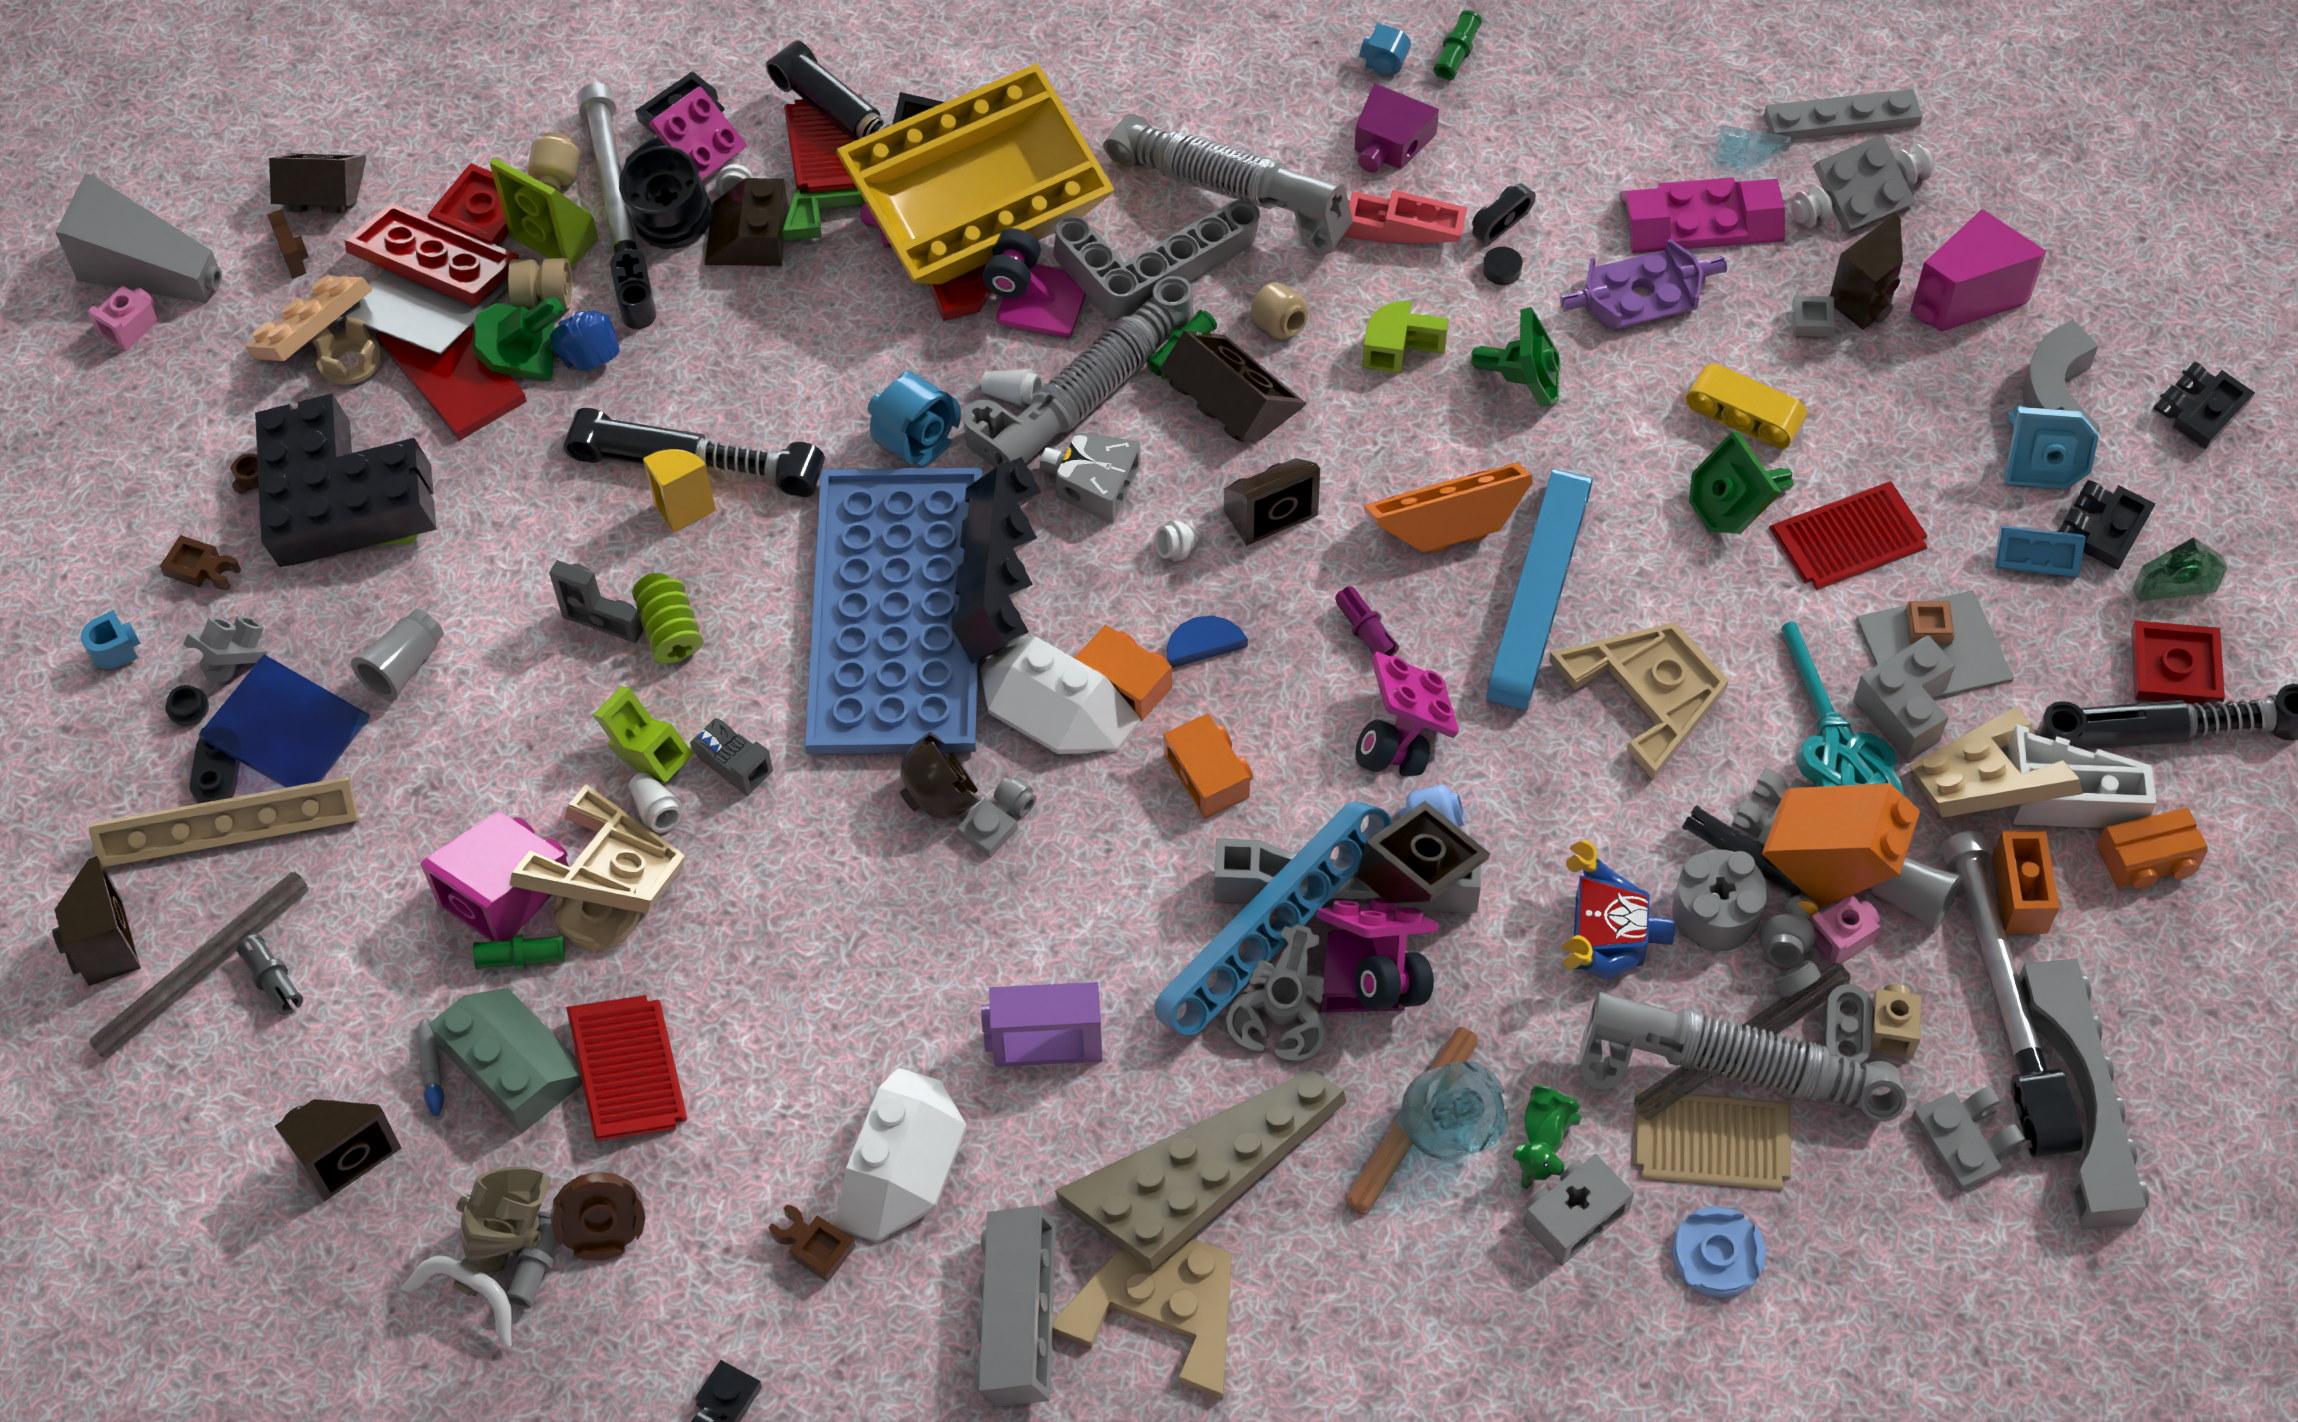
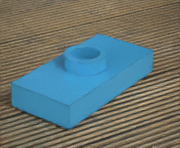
(2039, 551)

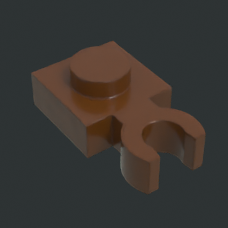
(291, 248)
(195, 560)
(816, 1246)

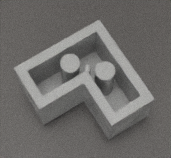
(1901, 695)

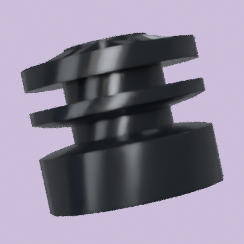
(665, 197)

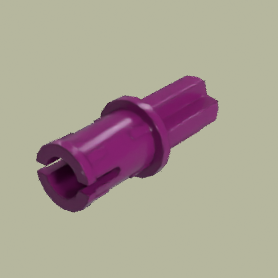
(1365, 622)

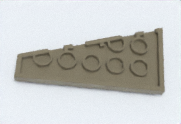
(1182, 1182)

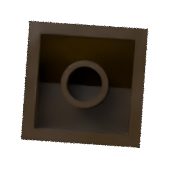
(315, 180)
(748, 224)
(1869, 274)
(1273, 499)
(95, 927)
(337, 1142)

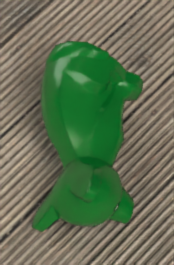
(1545, 1124)

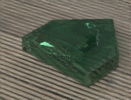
(2182, 571)

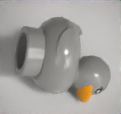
(1789, 934)

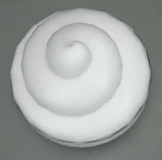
(731, 176)
(1175, 540)

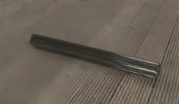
(198, 965)
(1773, 1019)

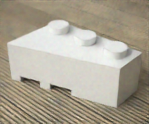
(2111, 785)

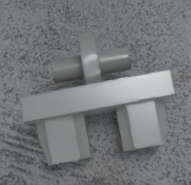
(226, 646)

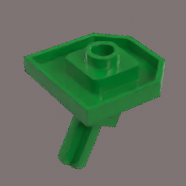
(517, 338)
(1526, 361)
(1734, 486)

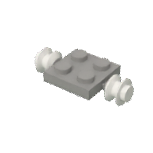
(1863, 184)

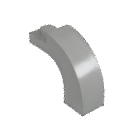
(2056, 360)

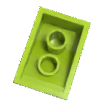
(542, 215)

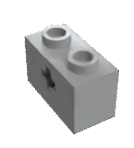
(1569, 1230)

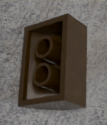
(1229, 385)

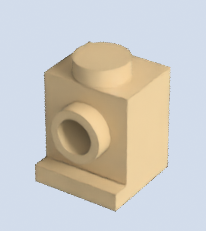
(1896, 1021)

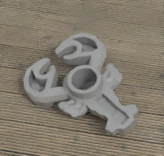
(1283, 1000)

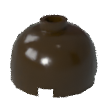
(936, 780)

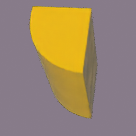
(679, 487)

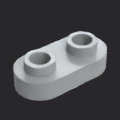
(1849, 1031)

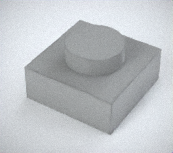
(1813, 316)

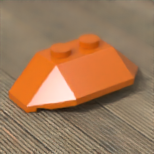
(1453, 509)

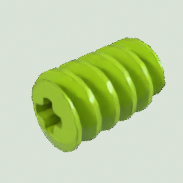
(667, 618)

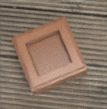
(1930, 619)

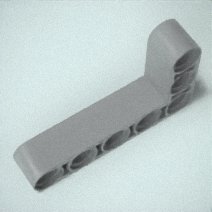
(1124, 287)

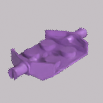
(1669, 274)

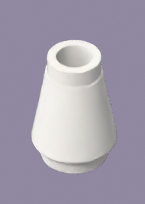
(1012, 385)
(655, 803)

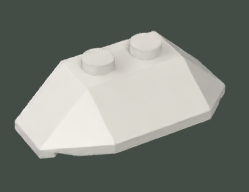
(1056, 699)
(900, 1157)

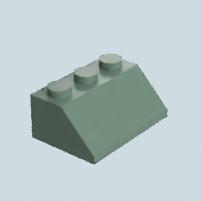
(507, 1054)

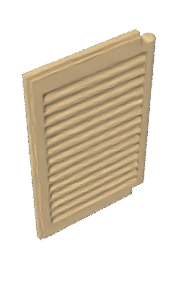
(1716, 1142)

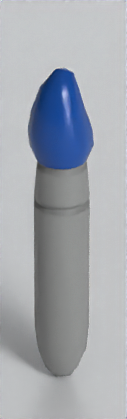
(430, 1068)

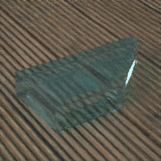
(1748, 146)

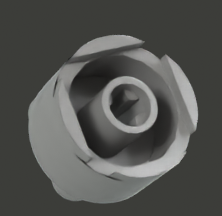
(1719, 899)

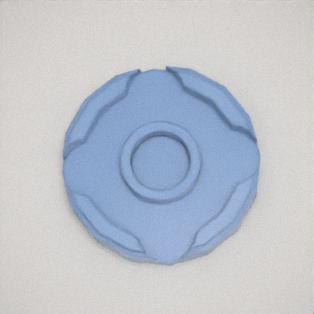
(1712, 1267)

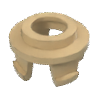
(355, 338)

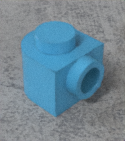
(1385, 49)
(109, 642)

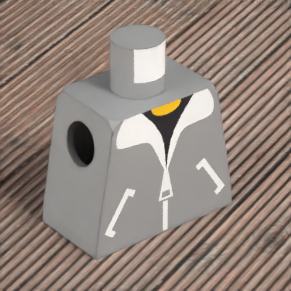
(1094, 472)

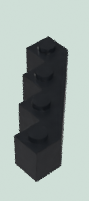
(990, 566)

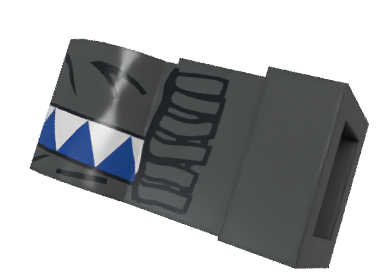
(732, 755)

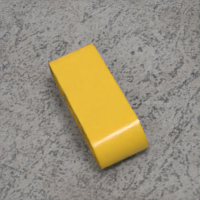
(1746, 405)

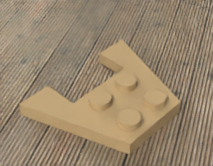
(1663, 676)
(1978, 776)
(619, 868)
(1181, 1295)

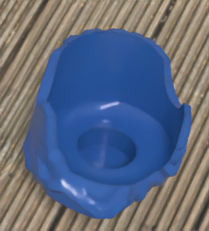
(585, 340)

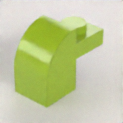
(1397, 329)
(640, 739)

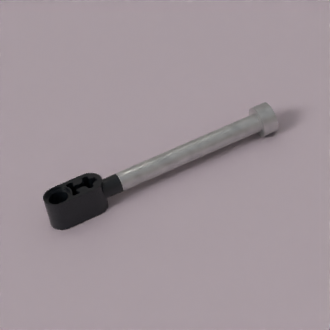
(634, 295)
(2038, 1093)

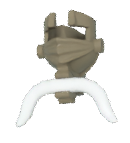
(494, 1223)

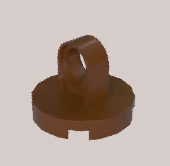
(597, 1215)

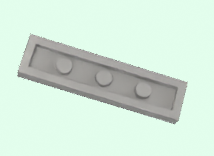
(1844, 114)

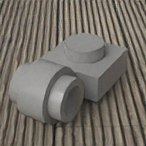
(993, 825)

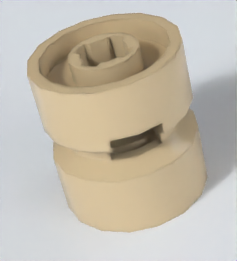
(533, 282)

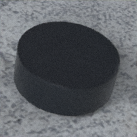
(1502, 265)

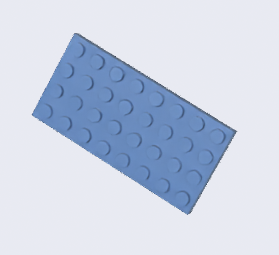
(884, 612)

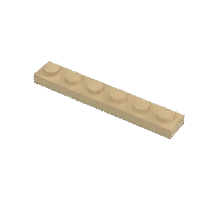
(224, 822)

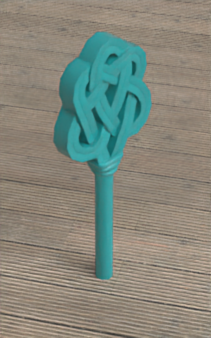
(1857, 757)

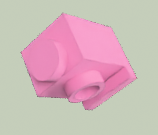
(124, 316)
(1839, 940)

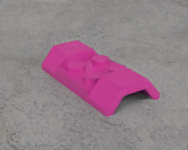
(1705, 214)

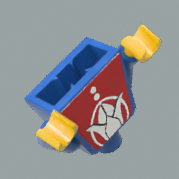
(1610, 919)

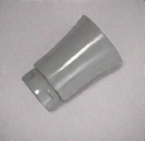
(397, 654)
(1920, 892)

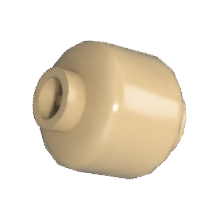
(554, 160)
(1279, 311)

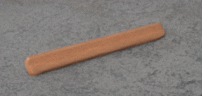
(1397, 1142)

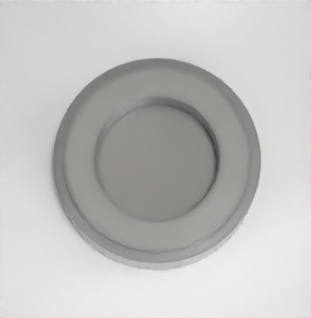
(1797, 978)

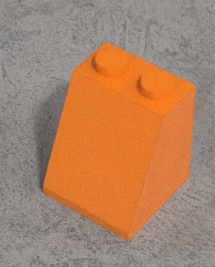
(1841, 838)

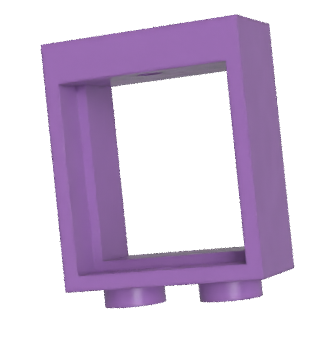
(1043, 1024)

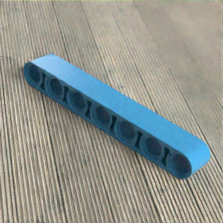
(1539, 590)
(1253, 920)

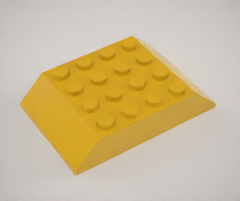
(973, 169)

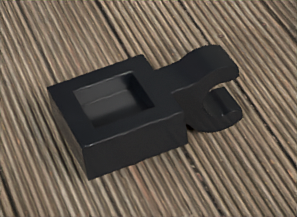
(726, 1395)

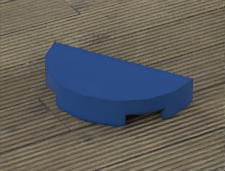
(1203, 639)

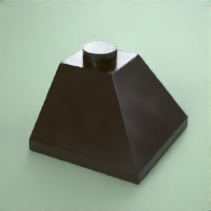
(1418, 857)

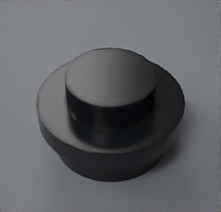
(186, 705)

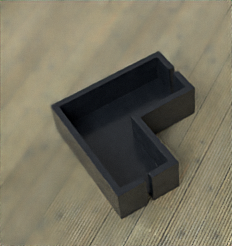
(324, 497)

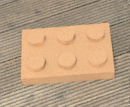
(306, 317)

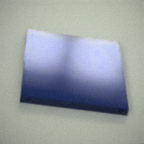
(284, 725)

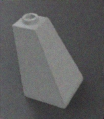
(125, 244)

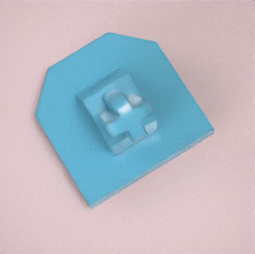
(2049, 448)

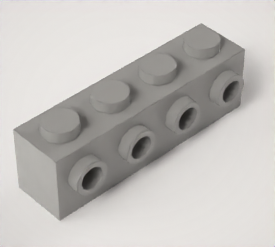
(1016, 1306)

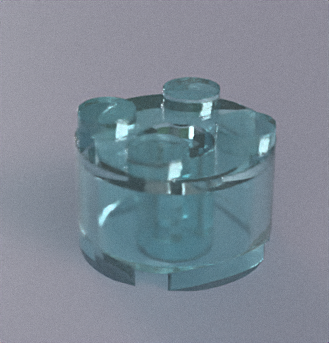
(1454, 1110)

